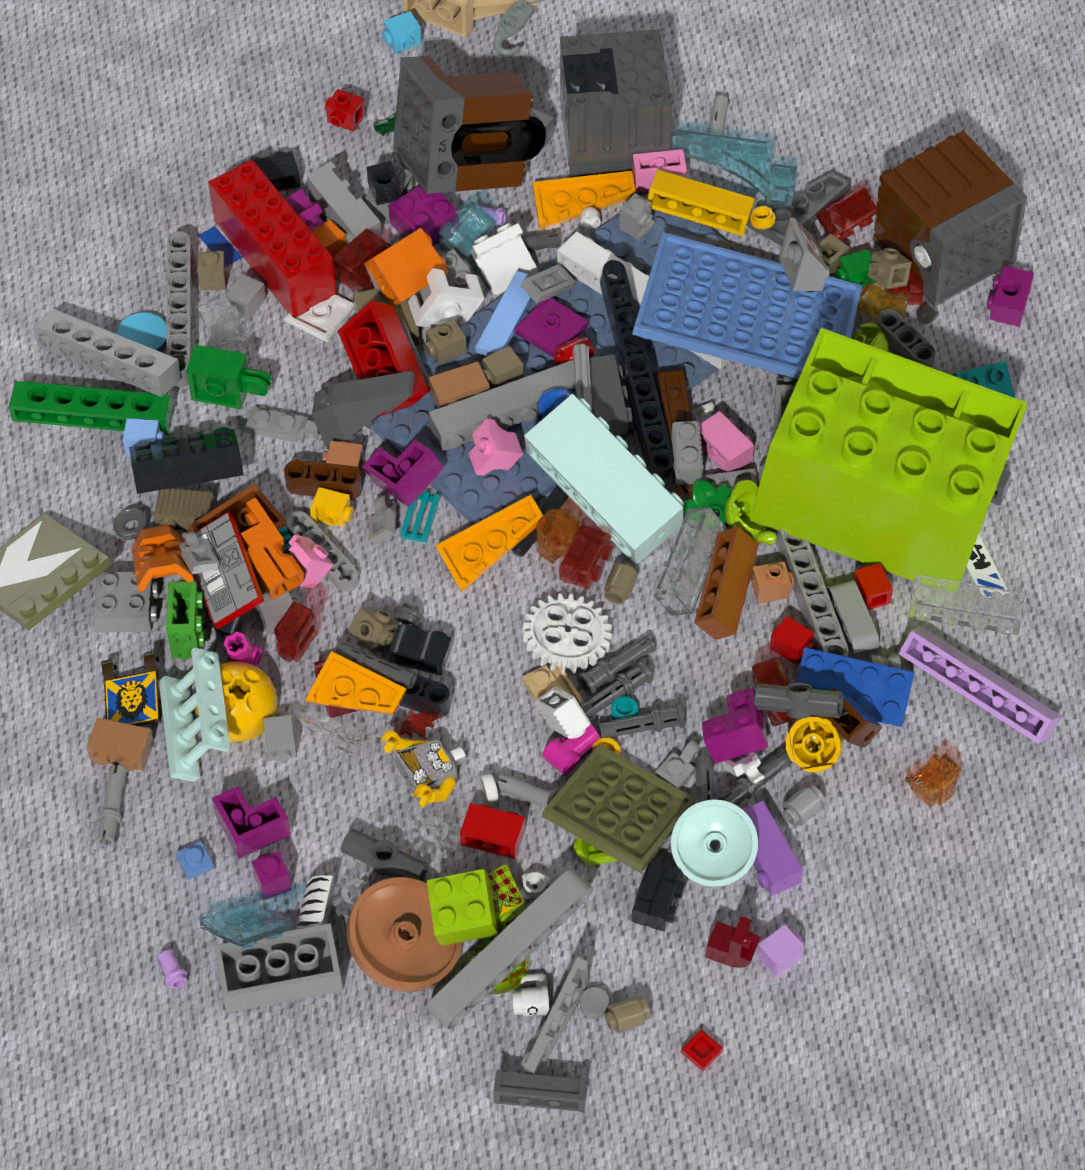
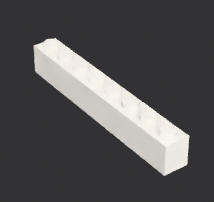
(585, 262)

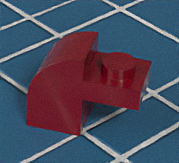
(732, 945)

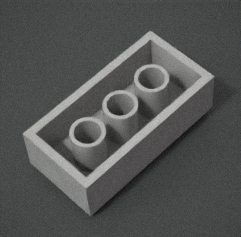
(279, 969)

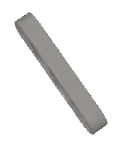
(313, 531)

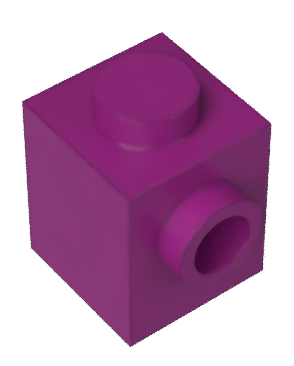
(271, 875)

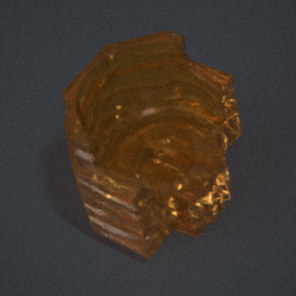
(556, 533)
(936, 780)

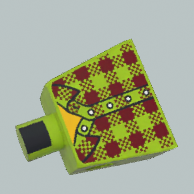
(506, 897)

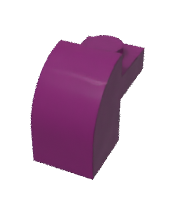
(305, 210)

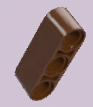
(312, 473)

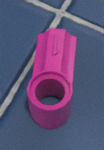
(241, 649)
(566, 752)

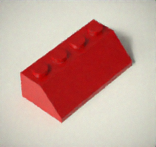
(380, 348)

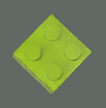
(462, 907)

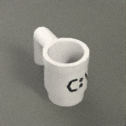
(532, 1000)

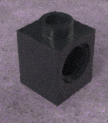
(383, 183)

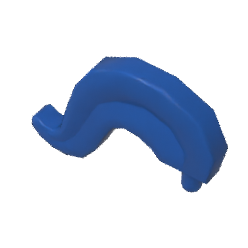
(551, 399)

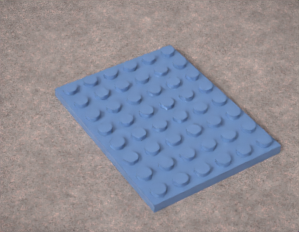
(738, 307)

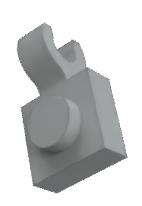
(383, 522)
(196, 556)
(678, 769)

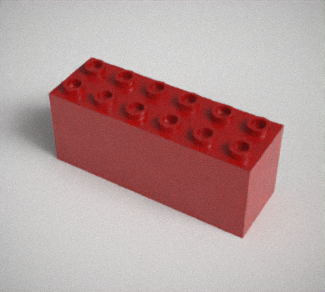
(272, 238)

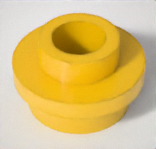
(762, 217)

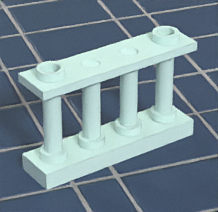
(178, 715)

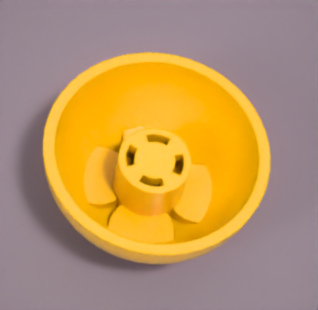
(246, 711)

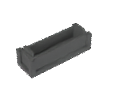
(540, 1091)

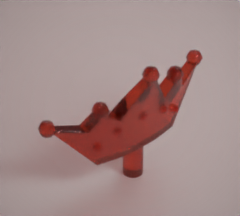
(418, 724)

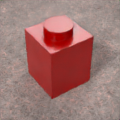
(873, 586)
(791, 639)

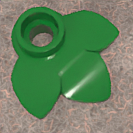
(707, 496)

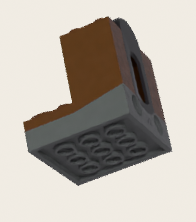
(464, 128)

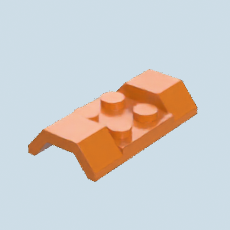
(158, 555)

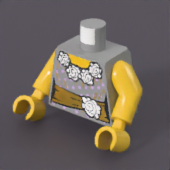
(425, 766)

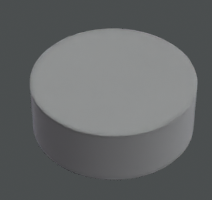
(594, 1003)

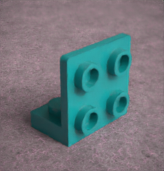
(990, 376)

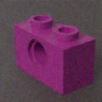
(1011, 295)

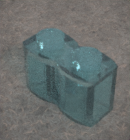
(467, 227)

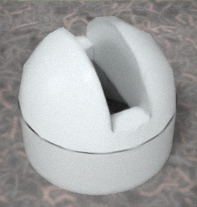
(590, 218)

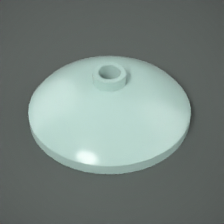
(710, 822)

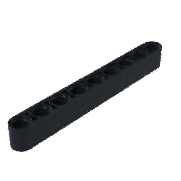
(634, 380)

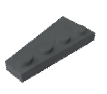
(805, 205)

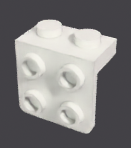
(502, 256)

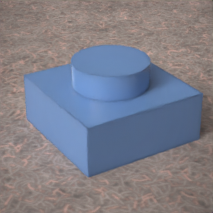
(194, 860)

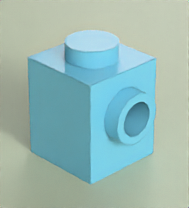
(402, 32)

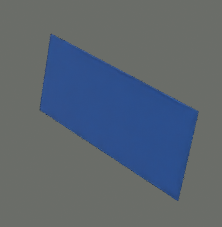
(217, 242)

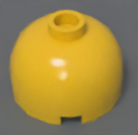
(814, 744)

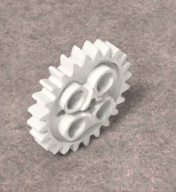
(572, 642)

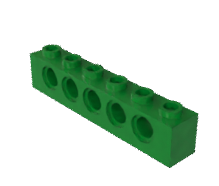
(86, 406)

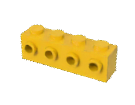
(700, 202)

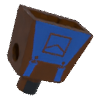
(856, 724)

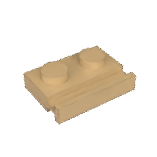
(543, 679)

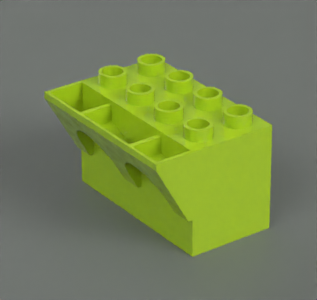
(886, 459)

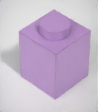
(780, 950)

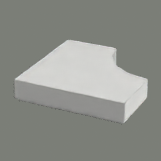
(324, 318)

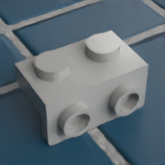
(457, 270)

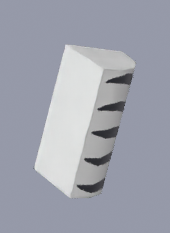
(316, 902)

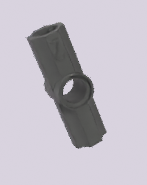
(799, 700)
(370, 850)

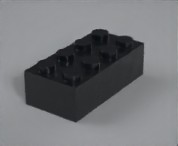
(186, 460)

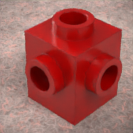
(345, 110)

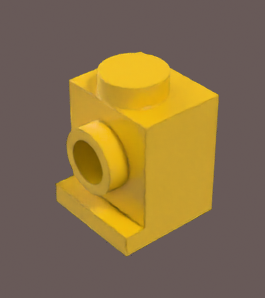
(331, 507)

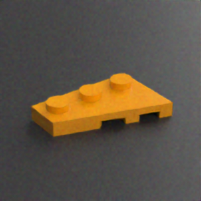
(354, 687)

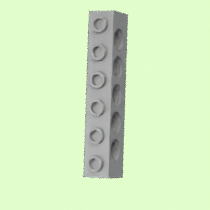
(107, 352)

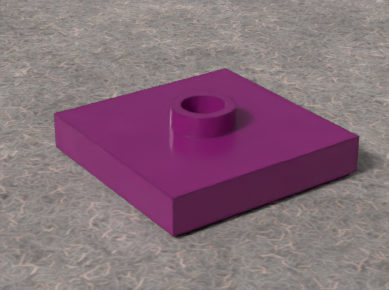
(551, 326)

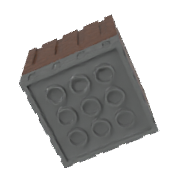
(950, 216)

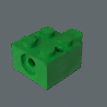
(223, 377)

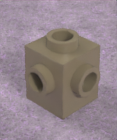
(889, 268)
(373, 627)

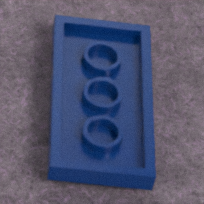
(876, 687)

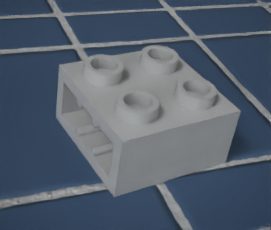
(121, 605)

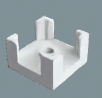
(446, 301)

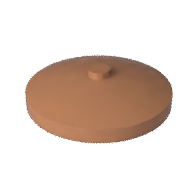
(395, 937)

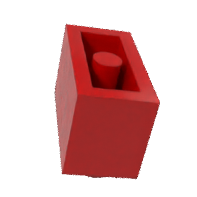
(492, 830)

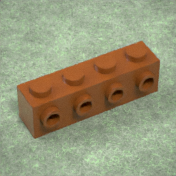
(726, 583)

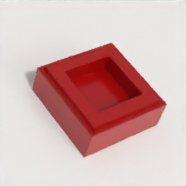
(702, 1050)

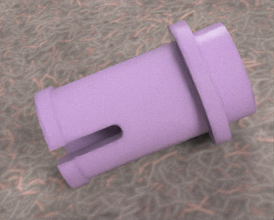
(497, 214)
(174, 974)

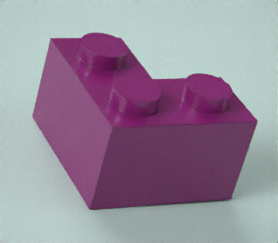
(405, 476)
(738, 731)
(250, 827)

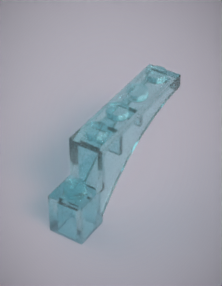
(743, 158)

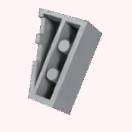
(339, 204)

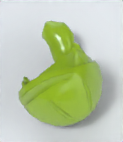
(739, 511)

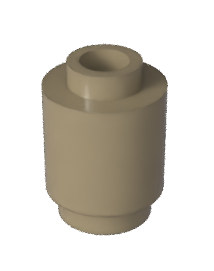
(620, 583)
(627, 1014)

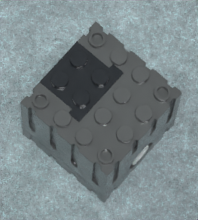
(613, 100)

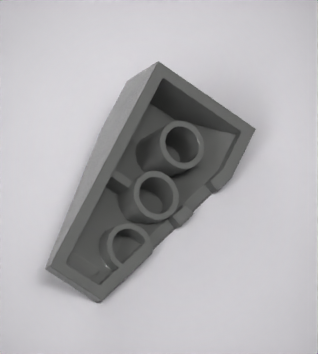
(351, 405)

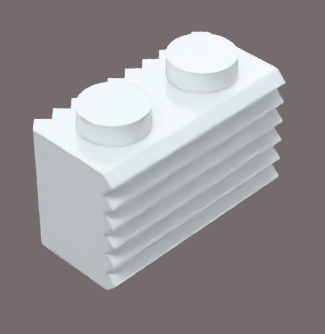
(563, 713)

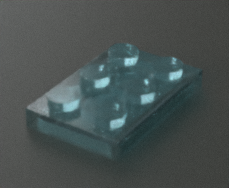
(246, 924)

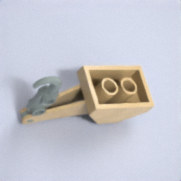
(458, 16)

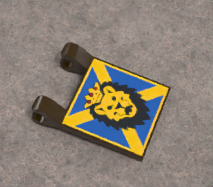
(133, 697)

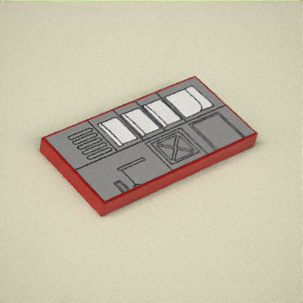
(233, 586)

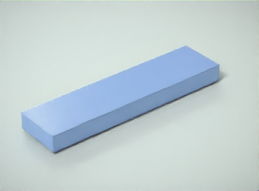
(506, 317)

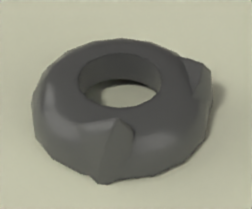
(128, 515)

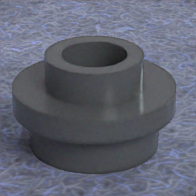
(407, 614)

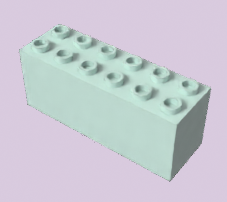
(605, 478)

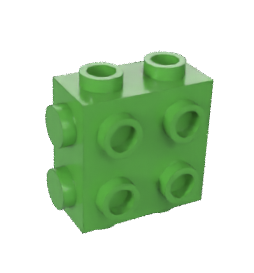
(185, 618)

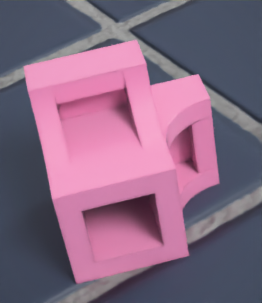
(493, 448)
(311, 560)

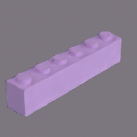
(980, 685)

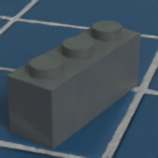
(608, 394)

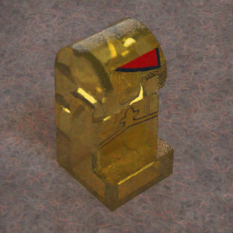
(874, 300)

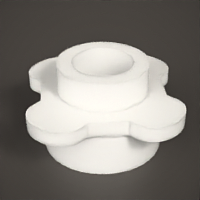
(531, 879)

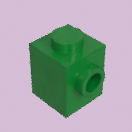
(855, 268)

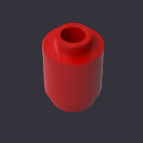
(565, 352)

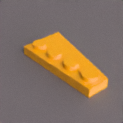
(567, 197)
(486, 542)

